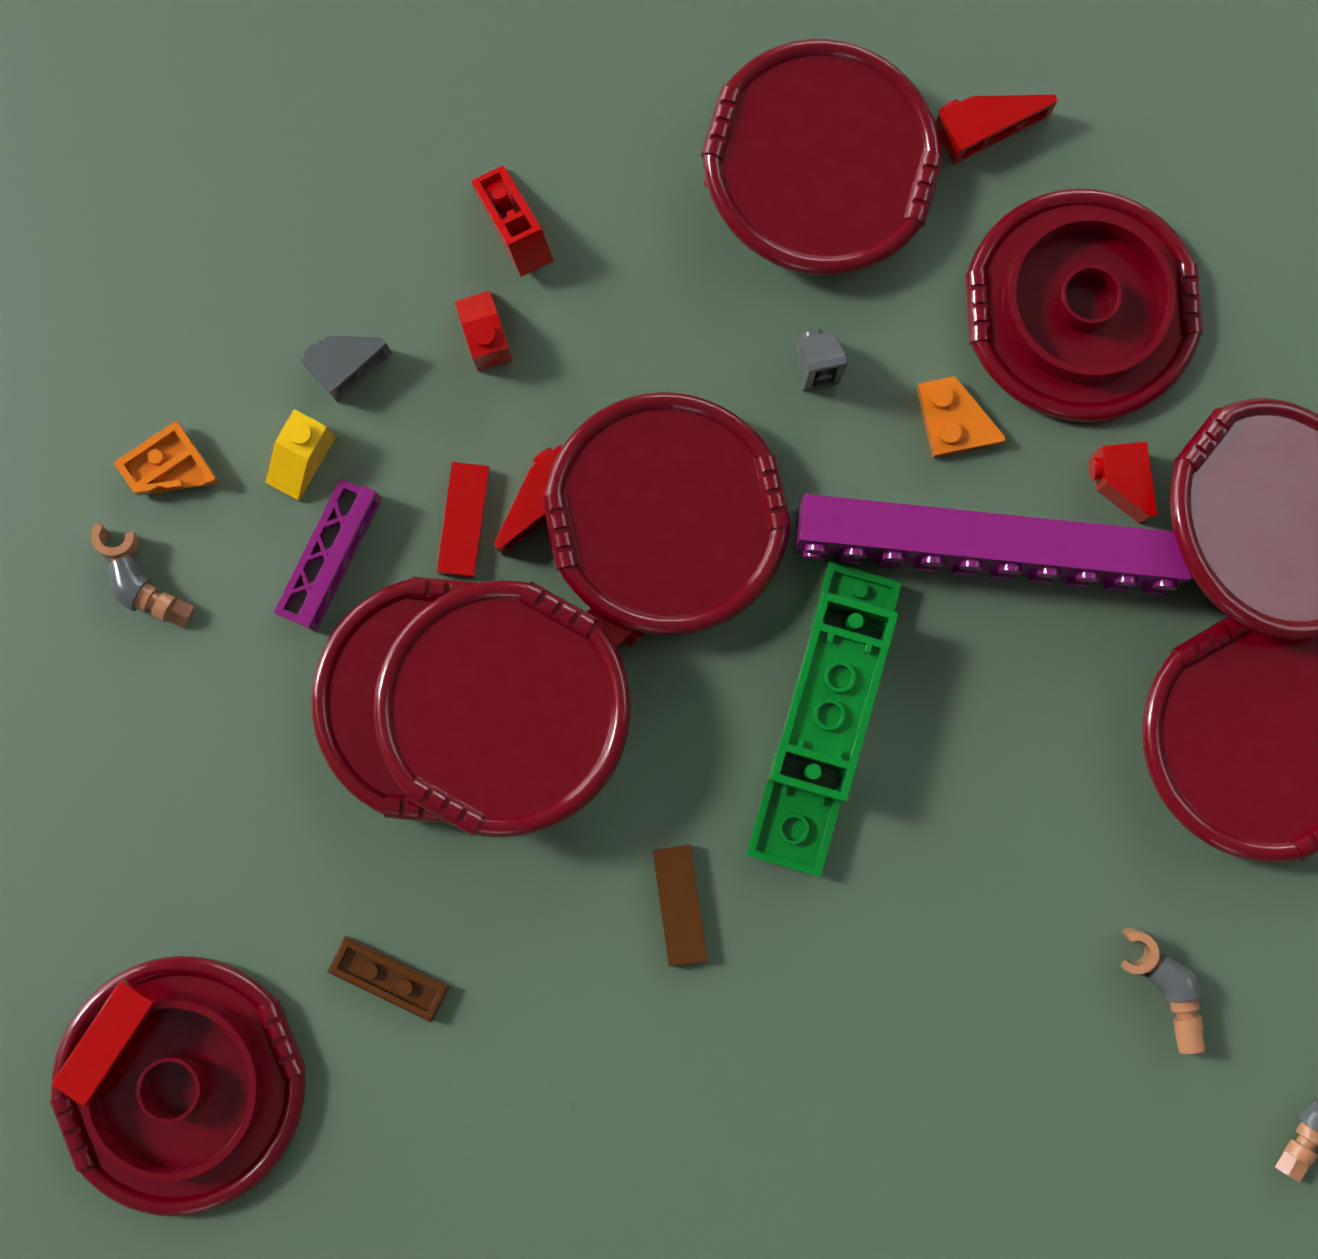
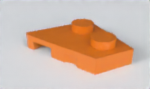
(955, 419)
(165, 464)

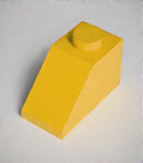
(298, 454)

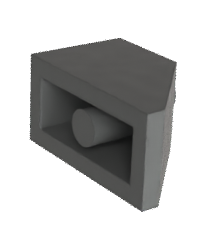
(819, 359)
(344, 361)

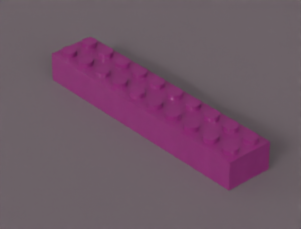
(989, 543)

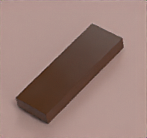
(679, 905)
(388, 978)

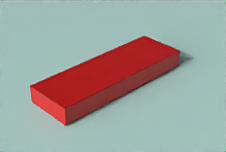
(463, 519)
(103, 1043)

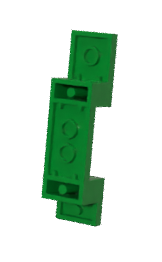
(826, 719)

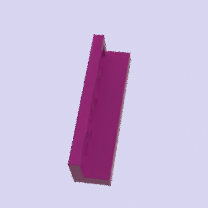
(335, 558)

